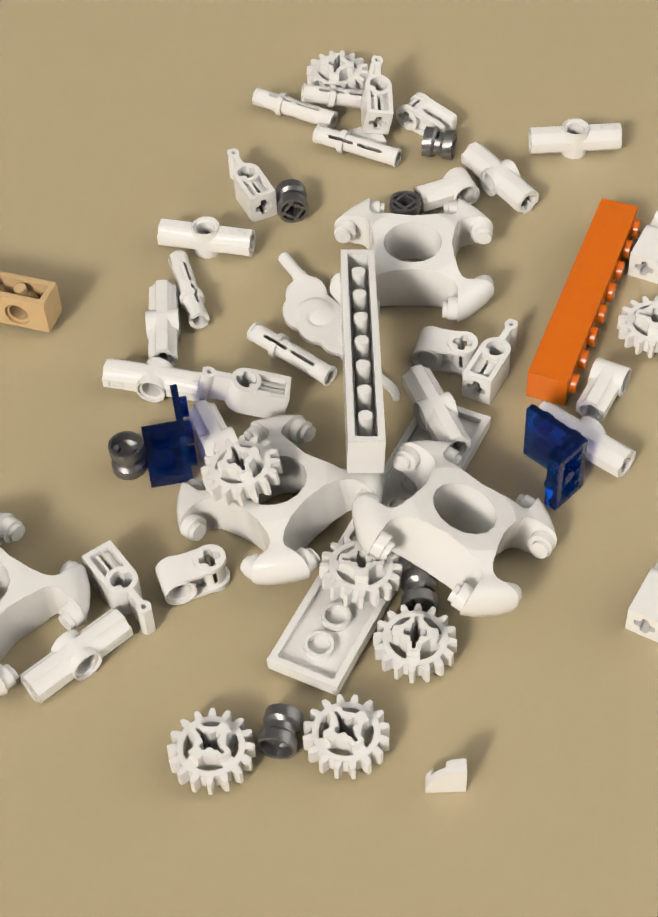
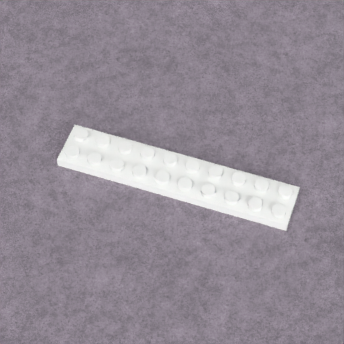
(323, 634)

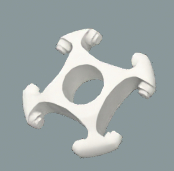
(421, 237)
(282, 528)
(454, 556)
(35, 597)

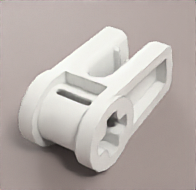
(425, 114)

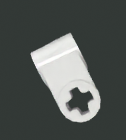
(444, 349)
(190, 576)

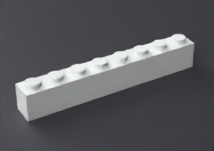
(361, 363)

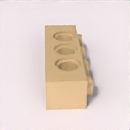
(29, 302)

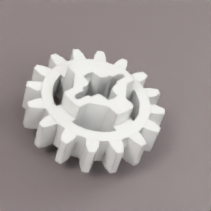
(339, 70)
(640, 326)
(241, 470)
(357, 576)
(432, 651)
(346, 750)
(211, 756)

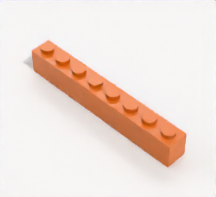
(583, 303)

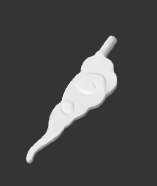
(316, 314)

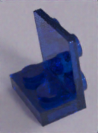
(167, 446)
(557, 450)

